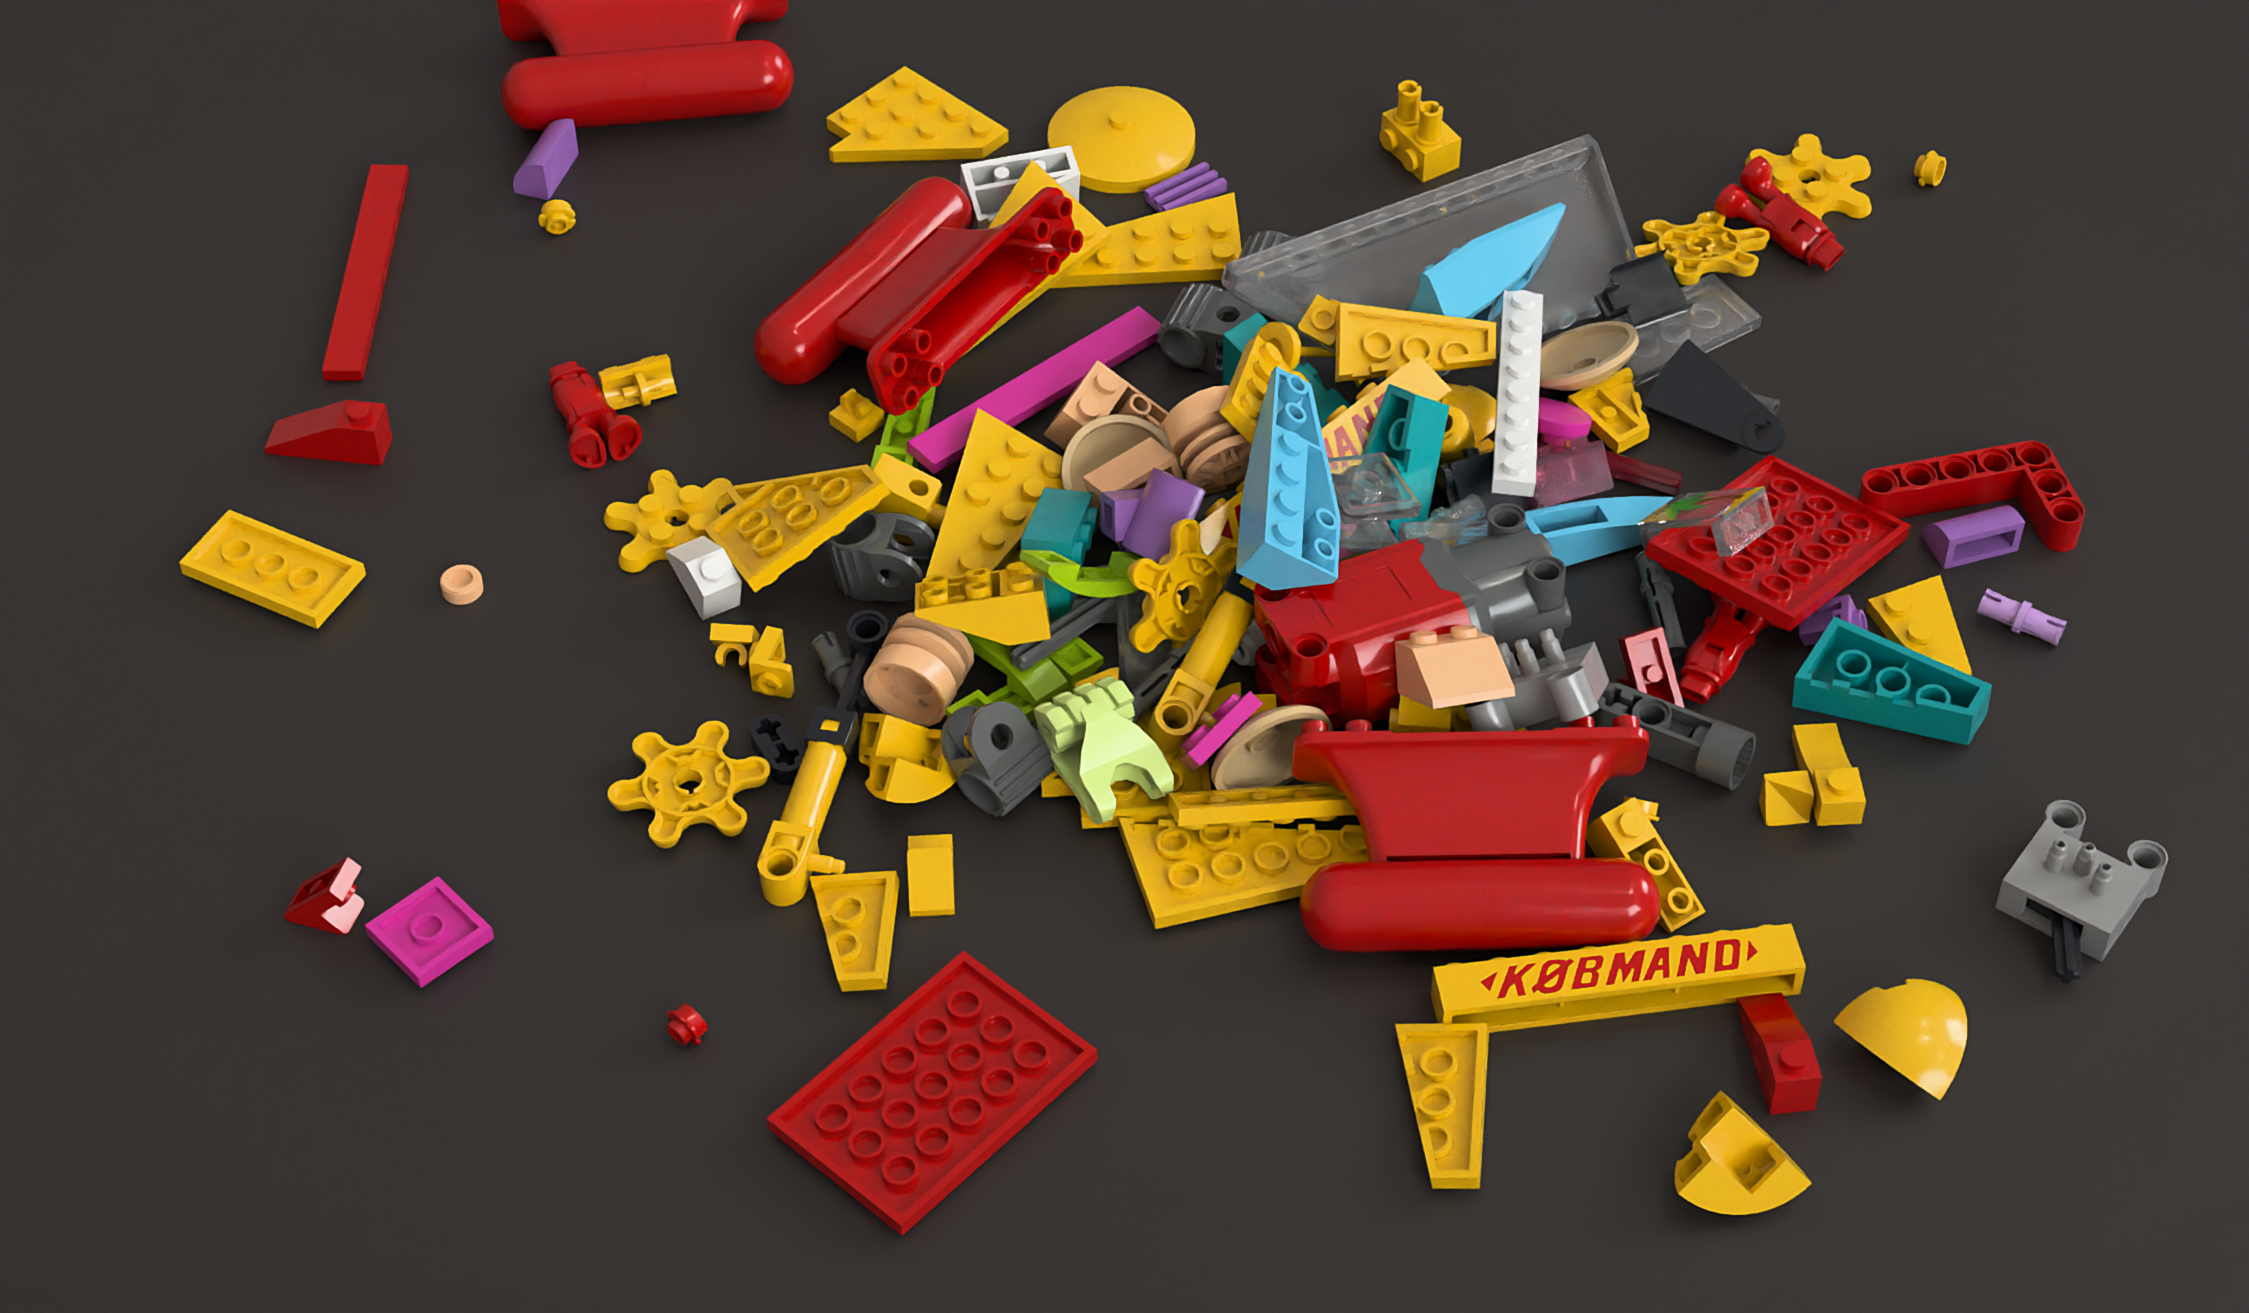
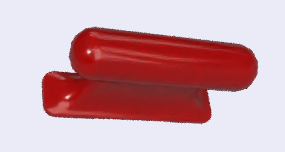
(641, 61)
(915, 290)
(1475, 839)

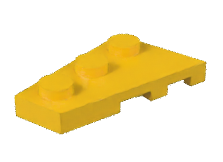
(1921, 621)
(858, 925)

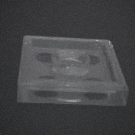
(1371, 489)

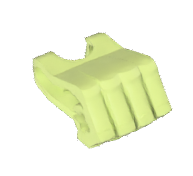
(1099, 744)

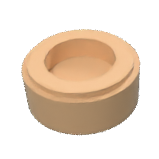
(461, 584)

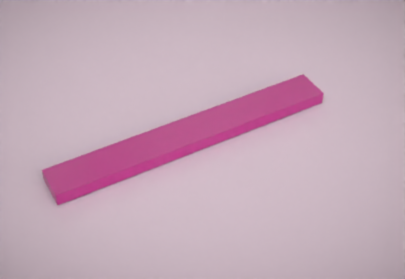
(1037, 387)

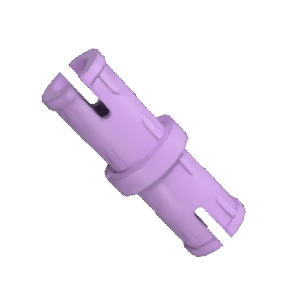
(2021, 617)

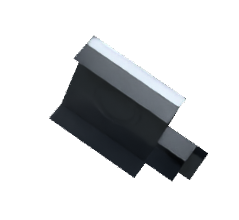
(1645, 290)

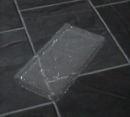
(1711, 322)

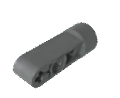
(1682, 737)

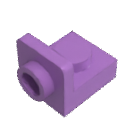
(1840, 607)

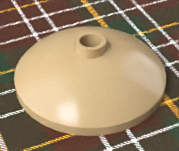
(1586, 355)
(1103, 441)
(1262, 748)

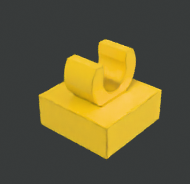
(856, 416)
(733, 638)

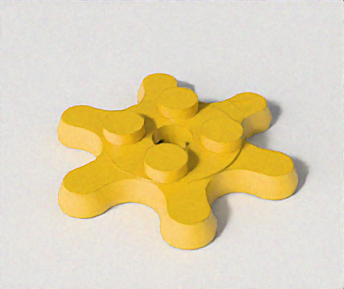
(1832, 179)
(1704, 247)
(651, 518)
(1180, 568)
(697, 761)

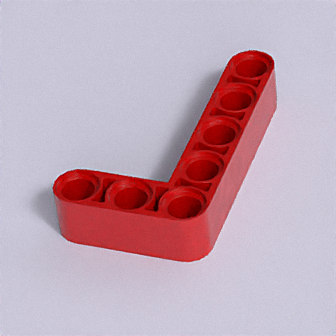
(1980, 477)

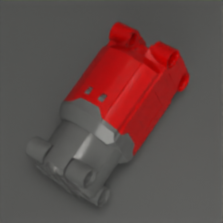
(1338, 639)

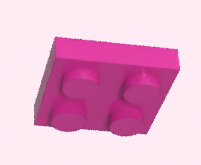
(1229, 718)
(429, 931)

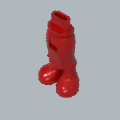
(1786, 221)
(587, 414)
(1718, 650)

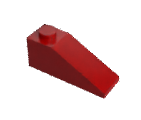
(335, 432)
(1780, 1053)

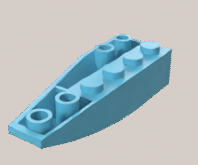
(1475, 276)
(1288, 494)
(1593, 526)

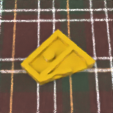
(1614, 411)

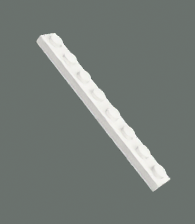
(1518, 394)

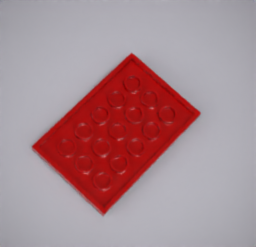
(1799, 564)
(932, 1091)

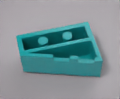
(1065, 525)

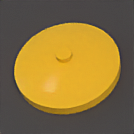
(1124, 137)

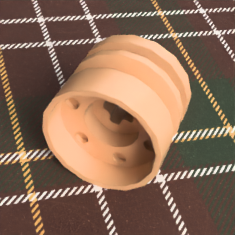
(1208, 444)
(918, 670)

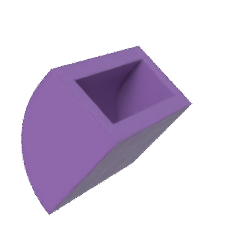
(548, 161)
(1161, 505)
(1974, 536)

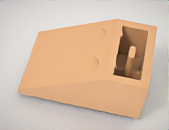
(1100, 395)

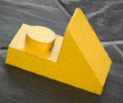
(930, 875)

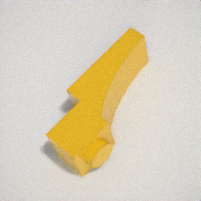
(1835, 783)

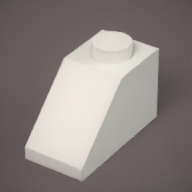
(706, 576)

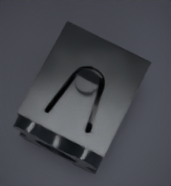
(1470, 475)

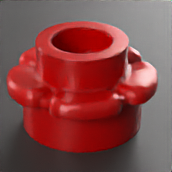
(686, 1025)

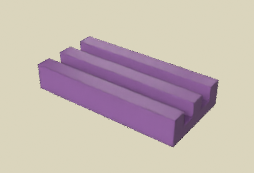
(1181, 187)

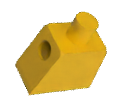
(910, 494)

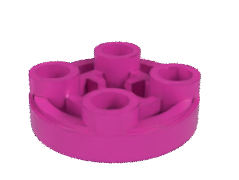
(1561, 420)

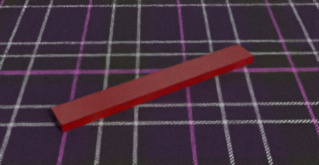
(365, 273)

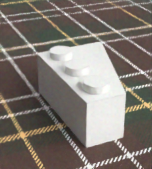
(992, 180)

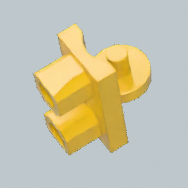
(638, 382)

